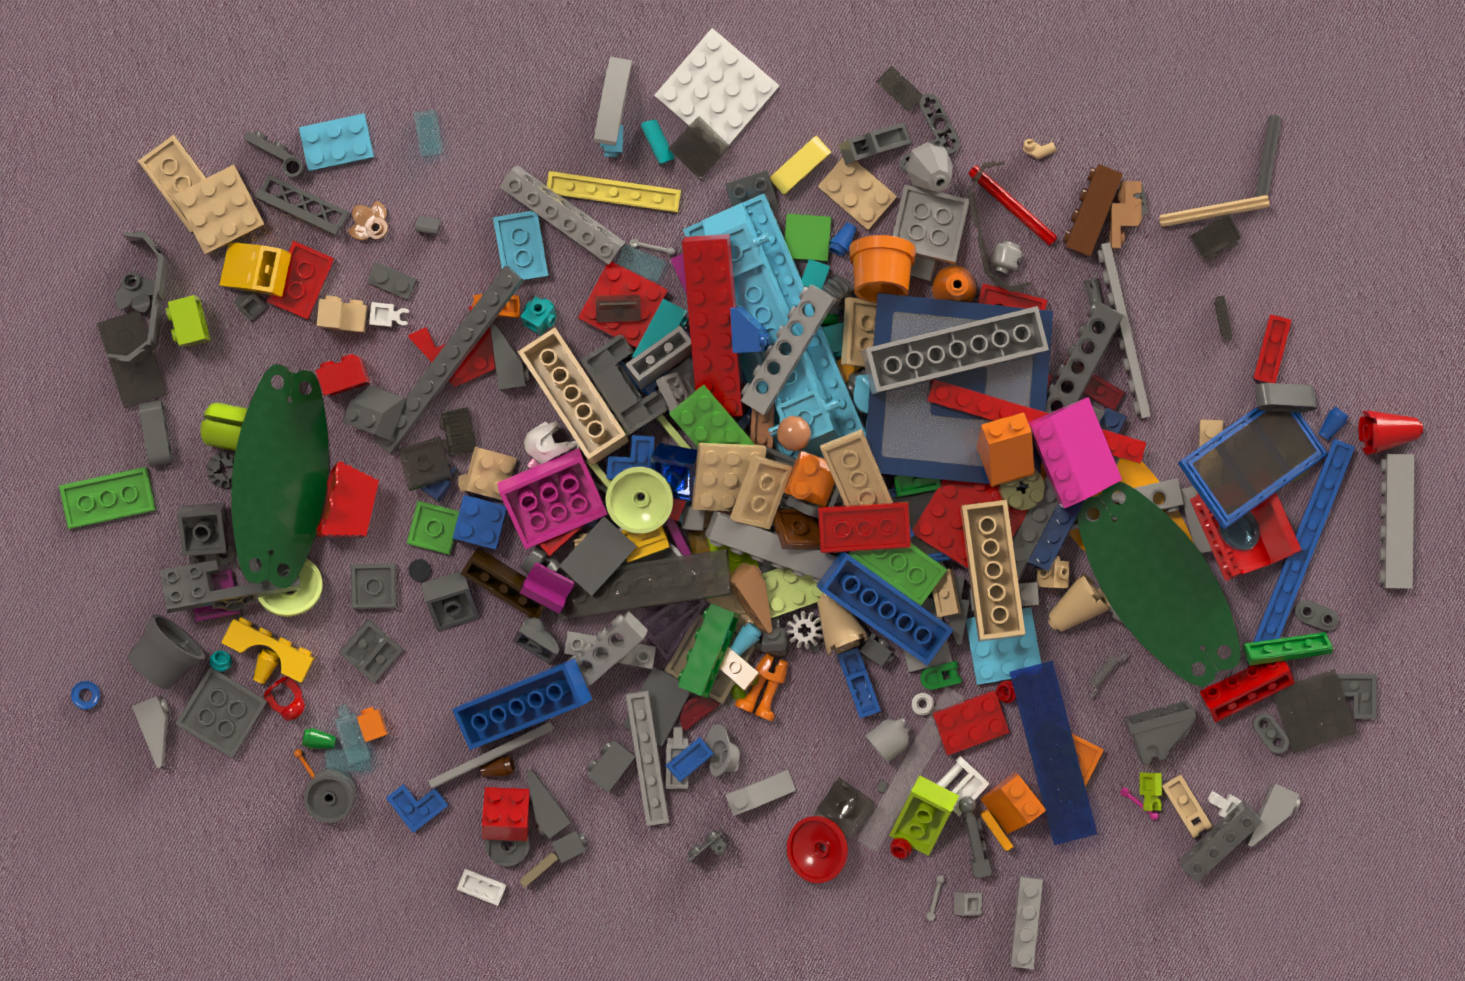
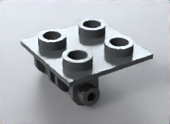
(750, 187)
(713, 840)

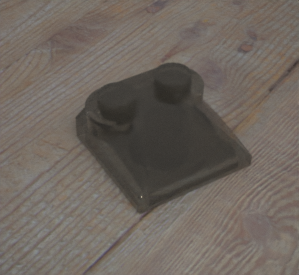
(846, 808)

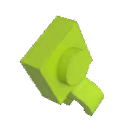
(1151, 788)

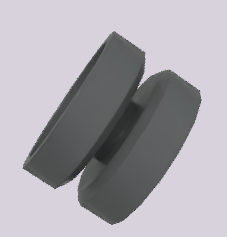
(318, 799)

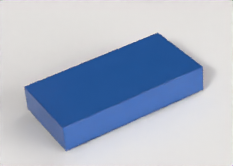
(689, 759)

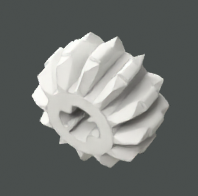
(801, 636)

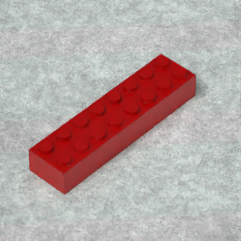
(709, 302)

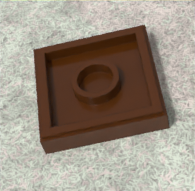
(796, 530)

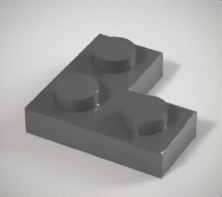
(1363, 689)

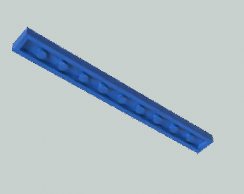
(1307, 536)

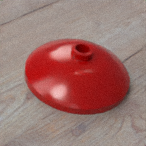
(807, 853)

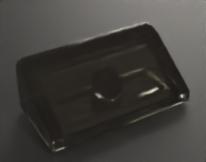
(618, 308)

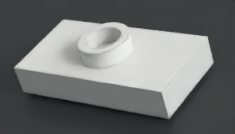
(481, 887)

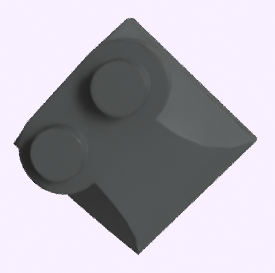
(536, 640)

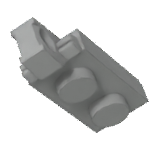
(674, 747)

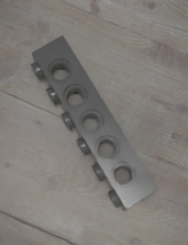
(1111, 320)

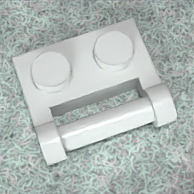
(970, 785)

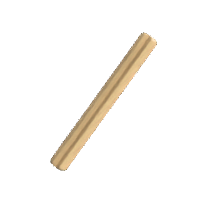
(1214, 211)

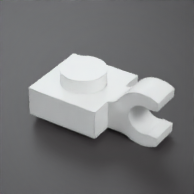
(1226, 805)

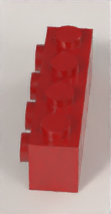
(1245, 688)

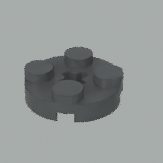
(507, 857)

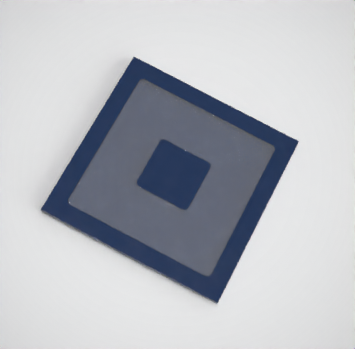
(930, 439)

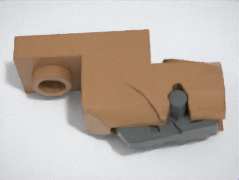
(1127, 212)

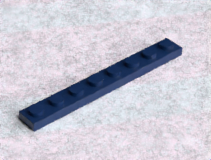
(1064, 518)

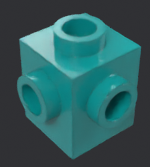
(539, 315)

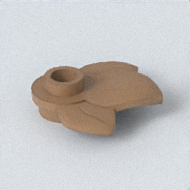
(367, 219)

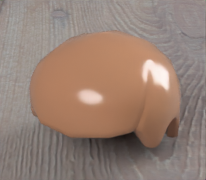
(793, 433)

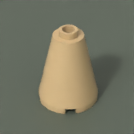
(1078, 604)
(839, 626)

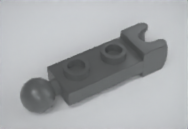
(979, 864)

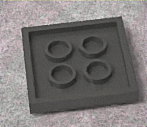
(221, 712)

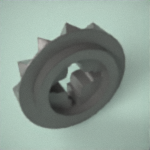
(214, 465)

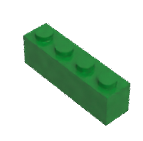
(708, 650)

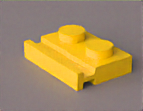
(647, 543)

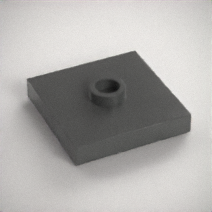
(373, 586)

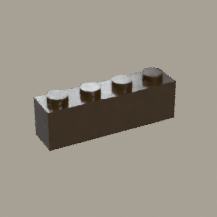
(500, 581)

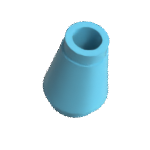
(746, 638)

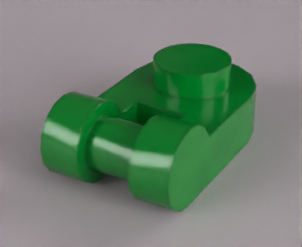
(932, 676)

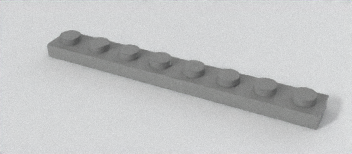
(1125, 340)

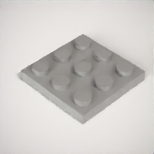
(931, 222)

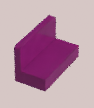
(547, 587)

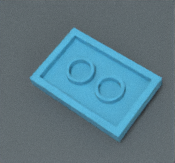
(336, 142)
(521, 244)

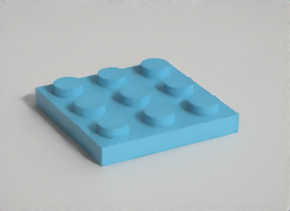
(996, 658)

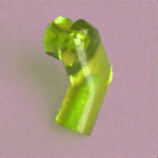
(738, 692)

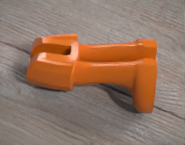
(764, 708)

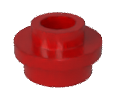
(1002, 692)
(900, 848)

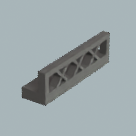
(298, 212)

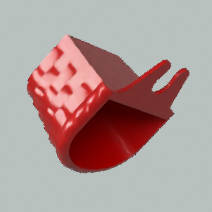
(347, 503)

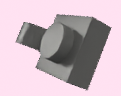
(777, 638)

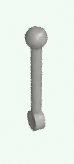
(634, 243)
(930, 915)

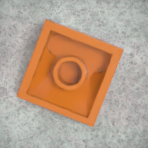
(810, 479)

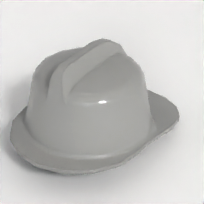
(725, 754)

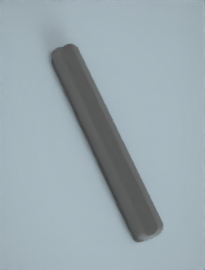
(1268, 155)

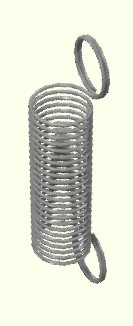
(1108, 671)

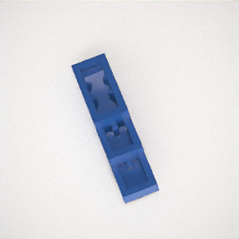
(858, 682)

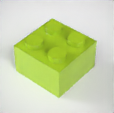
(188, 321)

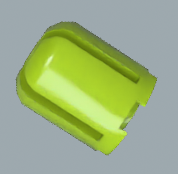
(222, 425)

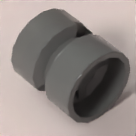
(539, 556)

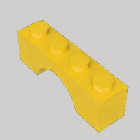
(294, 662)

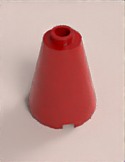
(1386, 430)

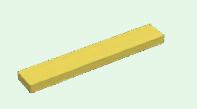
(614, 191)

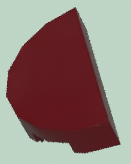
(695, 710)

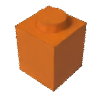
(372, 724)

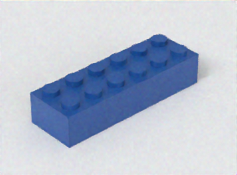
(884, 607)
(522, 704)

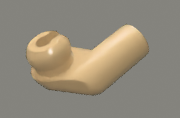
(1037, 151)

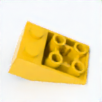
(255, 268)

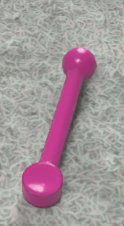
(1126, 793)

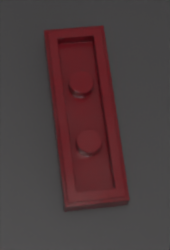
(1099, 389)

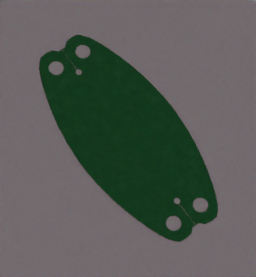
(279, 476)
(1159, 584)

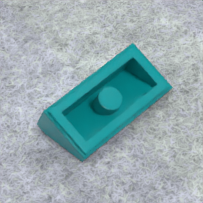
(657, 141)

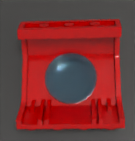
(1250, 542)

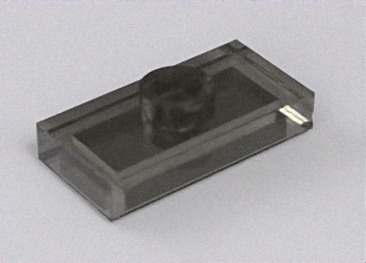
(900, 88)

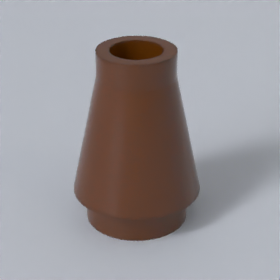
(499, 767)

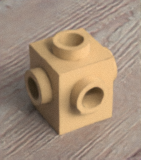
(1057, 577)

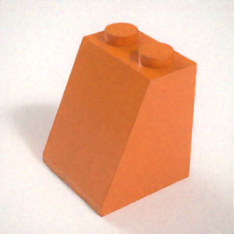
(1006, 449)
(1012, 803)

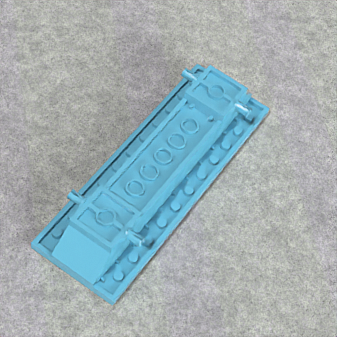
(768, 289)

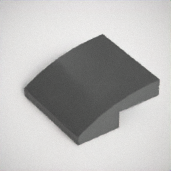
(370, 650)

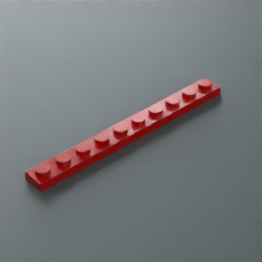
(995, 409)

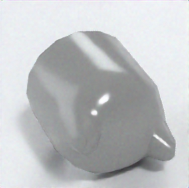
(889, 738)

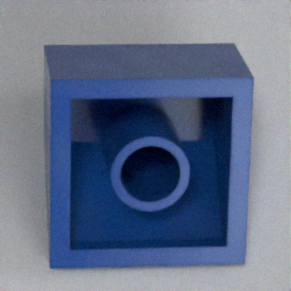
(747, 332)

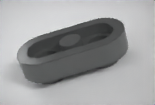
(1316, 615)
(1271, 732)

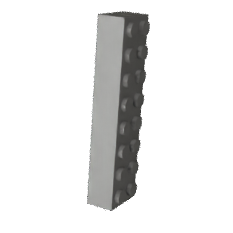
(954, 350)

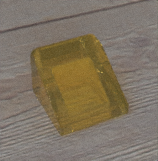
(698, 542)

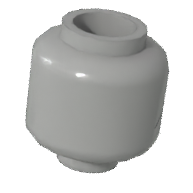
(1006, 257)

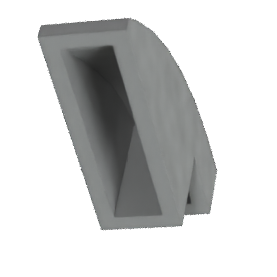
(612, 101)

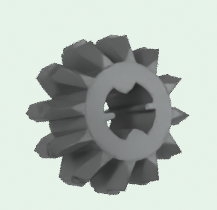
(839, 289)

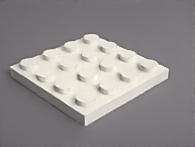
(718, 87)

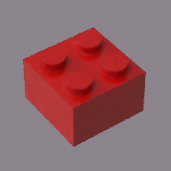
(342, 376)
(505, 814)

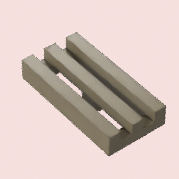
(538, 869)

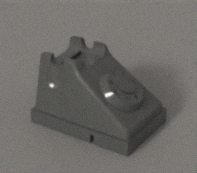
(1159, 729)

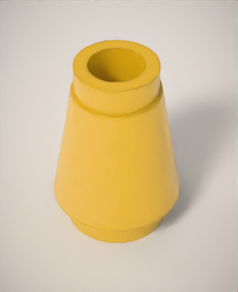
(265, 665)

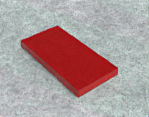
(864, 527)

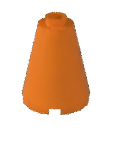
(943, 284)

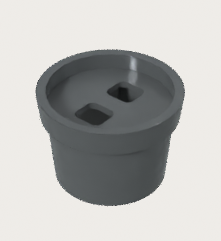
(164, 652)

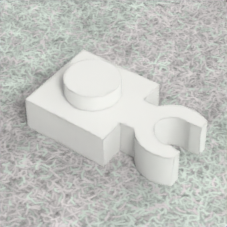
(384, 315)

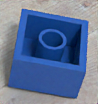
(480, 522)

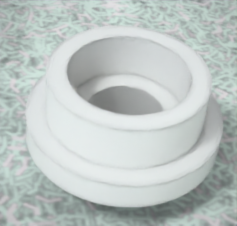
(922, 711)

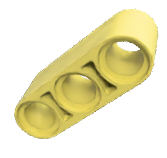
(800, 165)

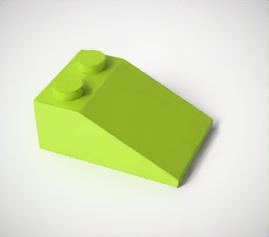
(924, 815)

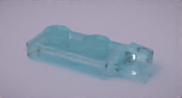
(351, 737)

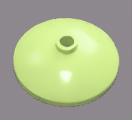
(630, 511)
(302, 599)

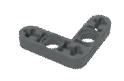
(938, 141)

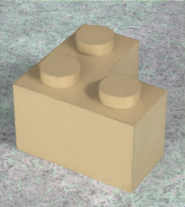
(342, 316)

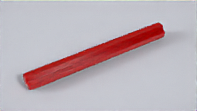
(1014, 206)

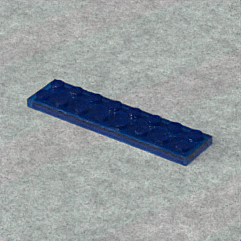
(1053, 752)

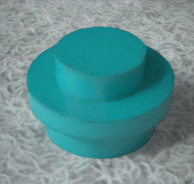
(220, 661)

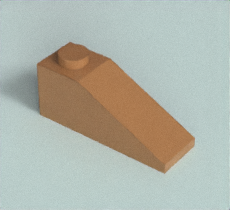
(752, 595)

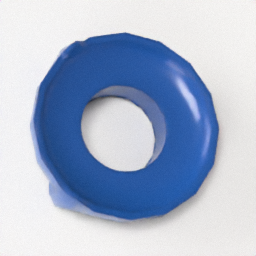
(85, 685)

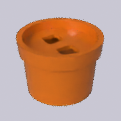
(881, 266)

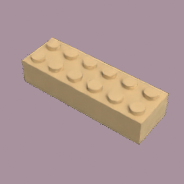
(573, 396)
(992, 570)

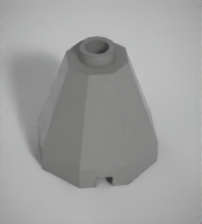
(929, 167)

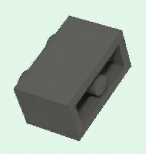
(611, 765)

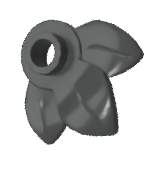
(135, 296)

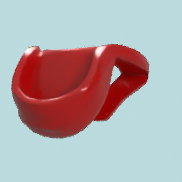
(294, 709)

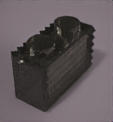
(1215, 237)
(458, 431)

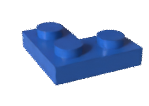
(640, 456)
(416, 812)

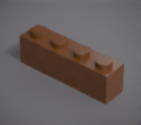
(1093, 210)

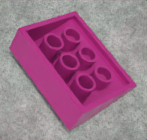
(1074, 452)
(551, 498)

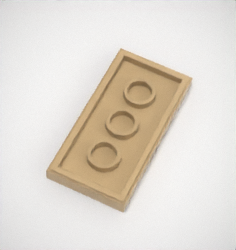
(172, 172)
(855, 470)

